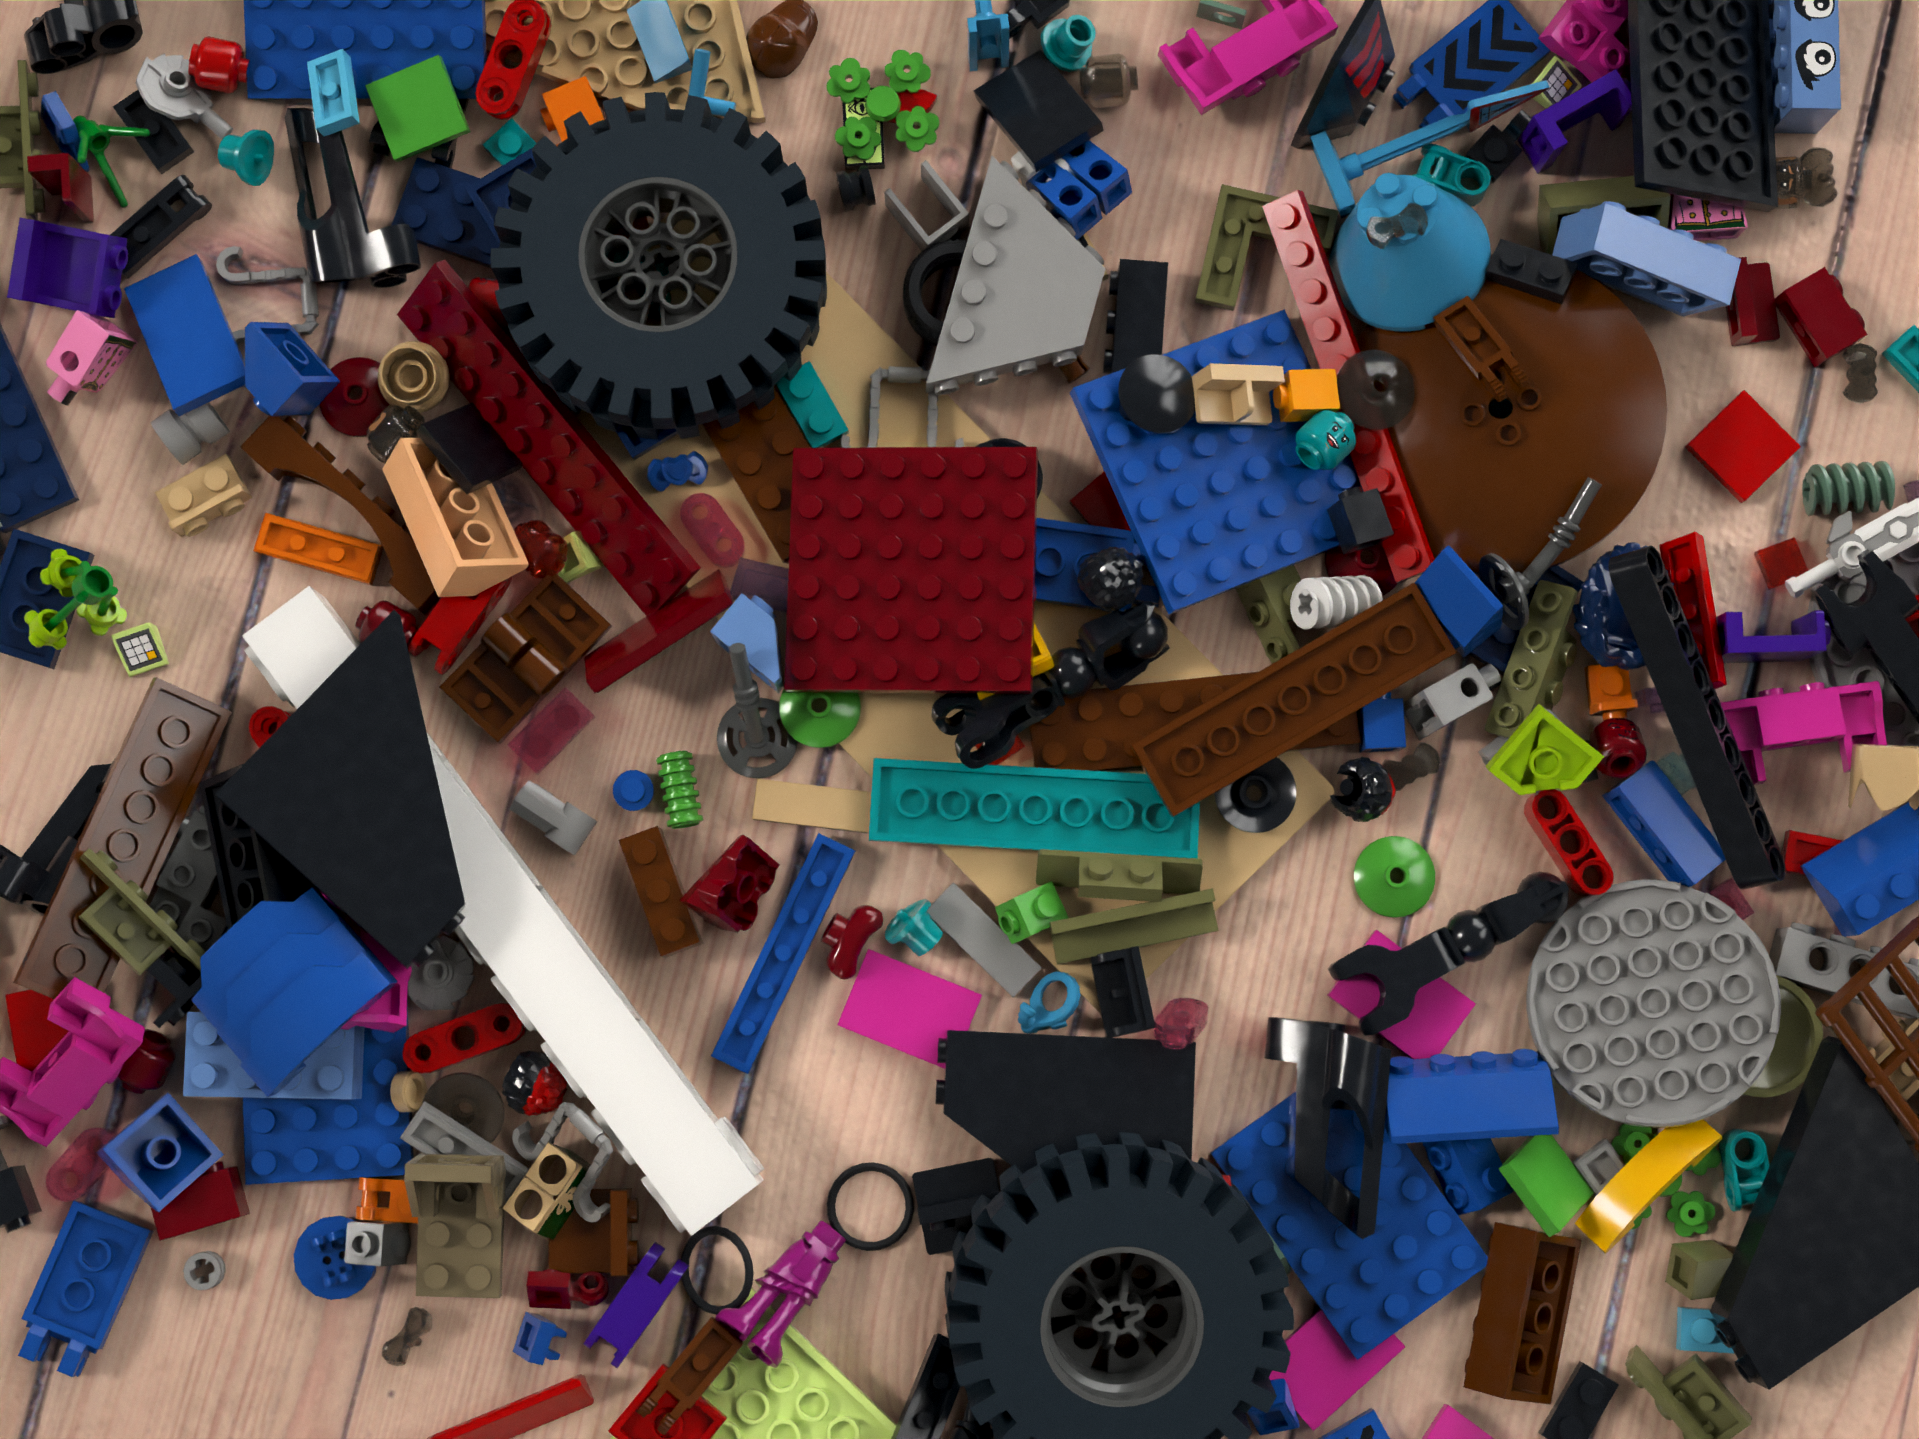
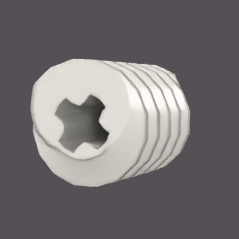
(1332, 600)

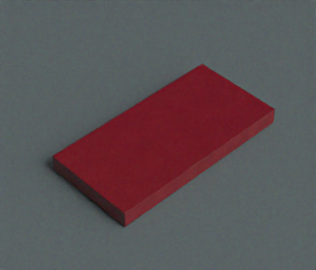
(657, 631)

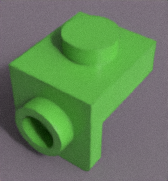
(1030, 912)

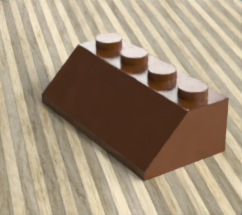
(1522, 1314)

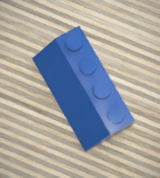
(1869, 872)
(1470, 1097)

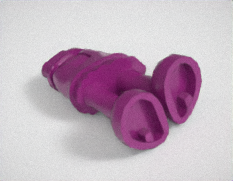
(799, 1278)

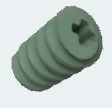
(1846, 485)

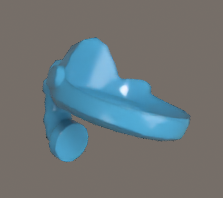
(1037, 1017)

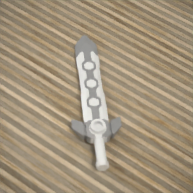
(1883, 536)

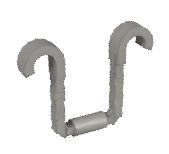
(308, 289)
(899, 375)
(530, 1151)

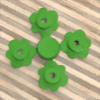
(882, 104)
(1680, 1200)

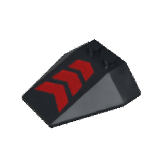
(1351, 78)

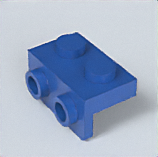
(1468, 1173)

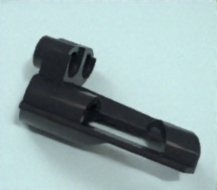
(81, 32)
(339, 241)
(36, 874)
(1334, 1074)

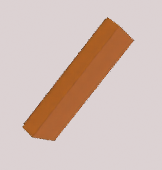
(318, 549)

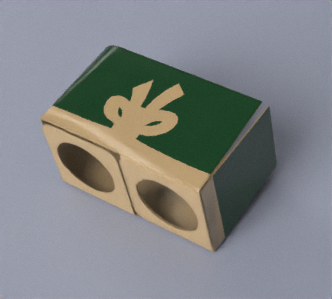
(553, 1212)

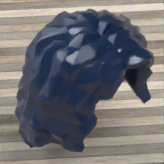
(1602, 619)

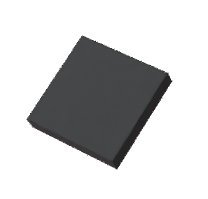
(469, 448)

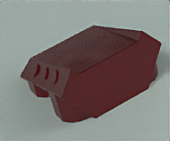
(732, 886)

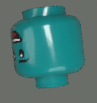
(1325, 440)

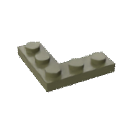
(1235, 219)

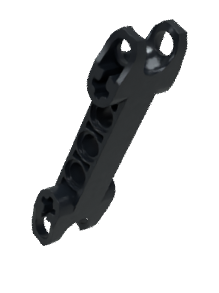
(1879, 625)

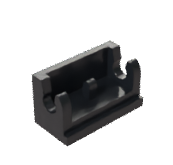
(1122, 992)

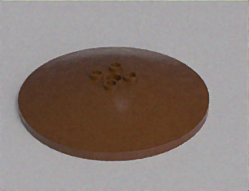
(1586, 413)

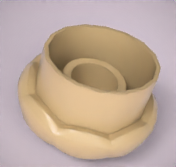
(413, 376)

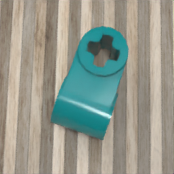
(1450, 170)
(1743, 1176)

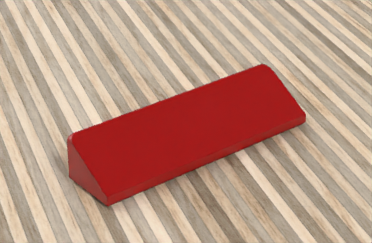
(525, 1413)

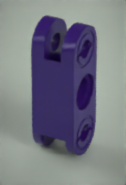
(635, 1305)

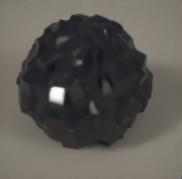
(1111, 578)

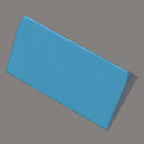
(659, 39)

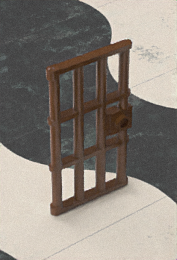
(1905, 1046)

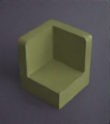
(1697, 1268)

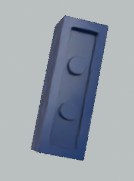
(1665, 825)

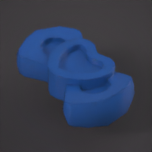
(677, 470)

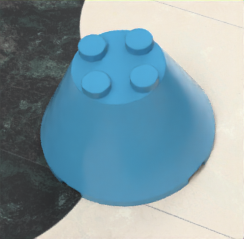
(1415, 273)

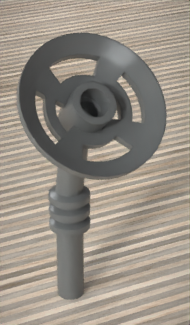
(1512, 586)
(753, 726)

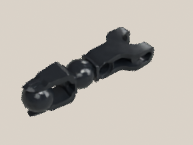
(1003, 716)
(1467, 938)

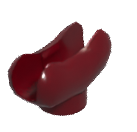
(848, 937)

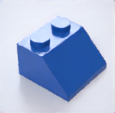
(284, 370)
(1460, 601)
(160, 1153)

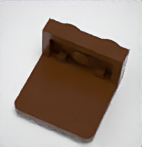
(599, 1245)

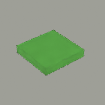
(417, 108)
(1546, 1182)

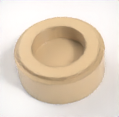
(408, 1091)

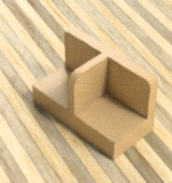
(1235, 393)

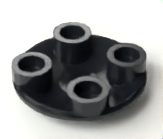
(1156, 394)

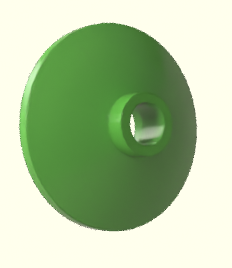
(823, 728)
(1374, 882)

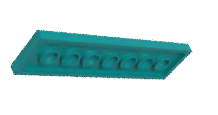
(1026, 809)

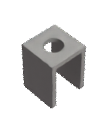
(949, 231)

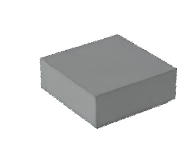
(1599, 1165)

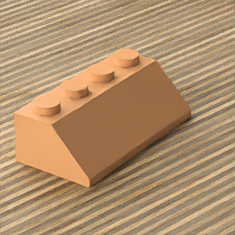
(459, 535)

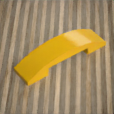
(1644, 1180)

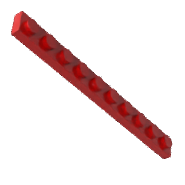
(1333, 345)

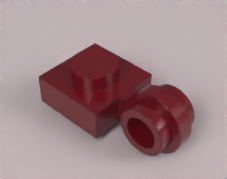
(555, 1290)

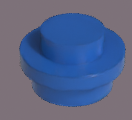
(633, 790)

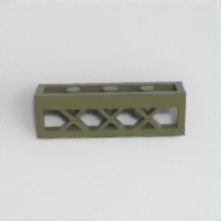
(1134, 926)

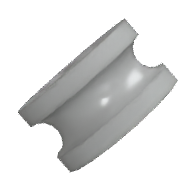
(214, 1277)

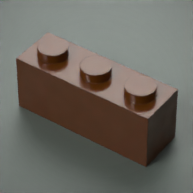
(660, 891)

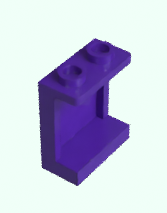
(1544, 135)
(67, 268)
(1807, 639)

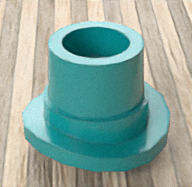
(1068, 42)
(248, 155)
(914, 928)

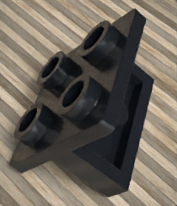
(179, 981)
(947, 1197)

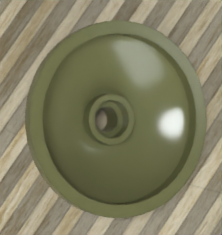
(1794, 1045)

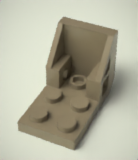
(458, 1223)

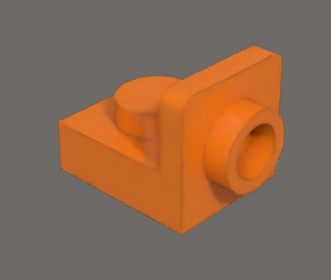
(1609, 691)

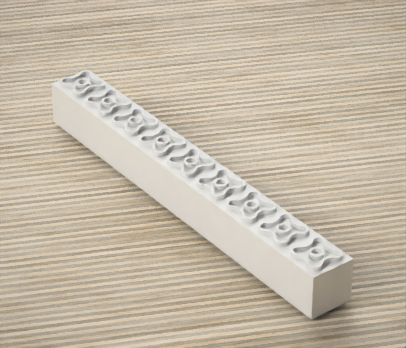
(545, 967)

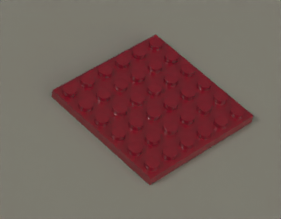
(912, 570)

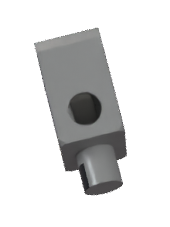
(1450, 698)

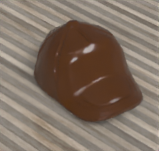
(782, 38)

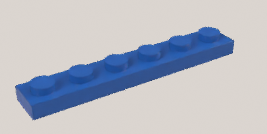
(783, 953)

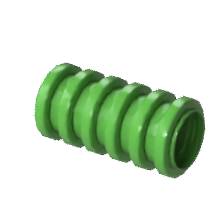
(679, 789)

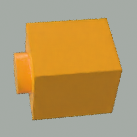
(1306, 394)

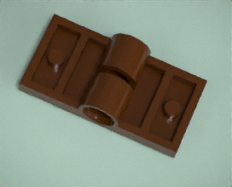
(525, 656)

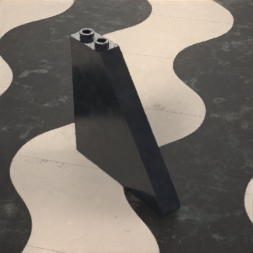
(358, 800)
(1049, 1088)
(1828, 1228)

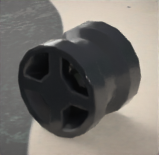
(856, 188)

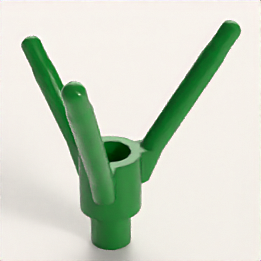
(97, 139)

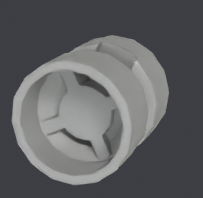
(187, 432)

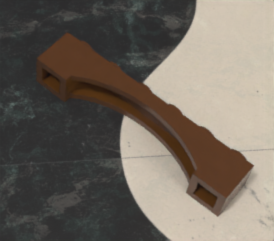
(283, 452)

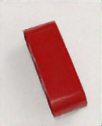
(1587, 852)

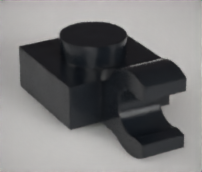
(1036, 11)
(1498, 148)

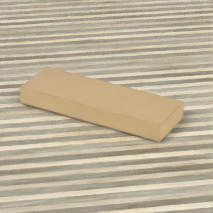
(812, 806)

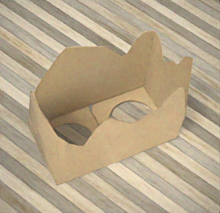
(1888, 774)

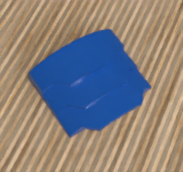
(287, 985)

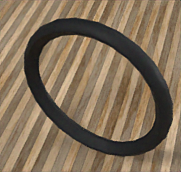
(909, 1204)
(716, 1230)

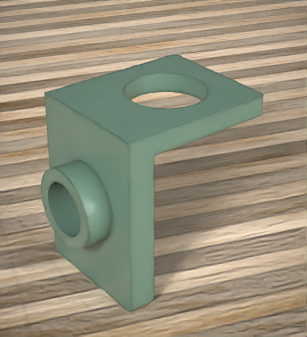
(1208, 10)

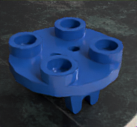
(330, 1280)

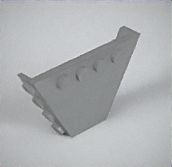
(1018, 292)

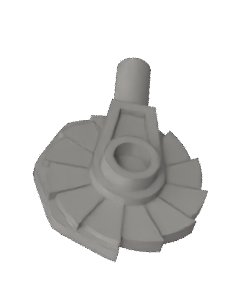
(173, 93)
(442, 976)

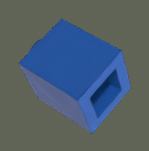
(1382, 725)

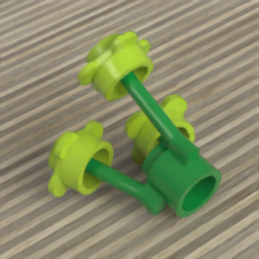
(92, 597)

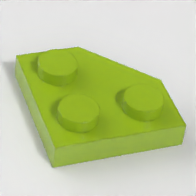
(1543, 756)

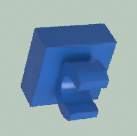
(535, 1339)

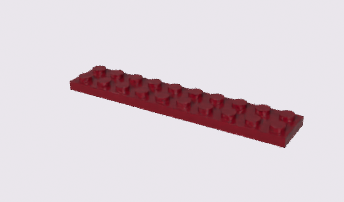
(548, 440)

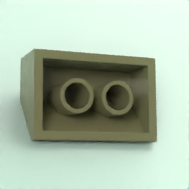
(1570, 197)

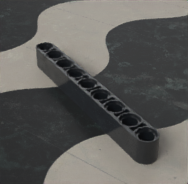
(1697, 717)

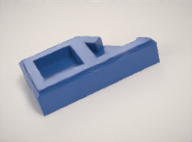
(61, 126)

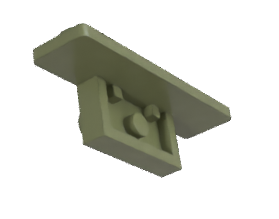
(17, 135)
(1269, 611)
(1537, 660)
(1119, 874)
(130, 924)
(1690, 1397)

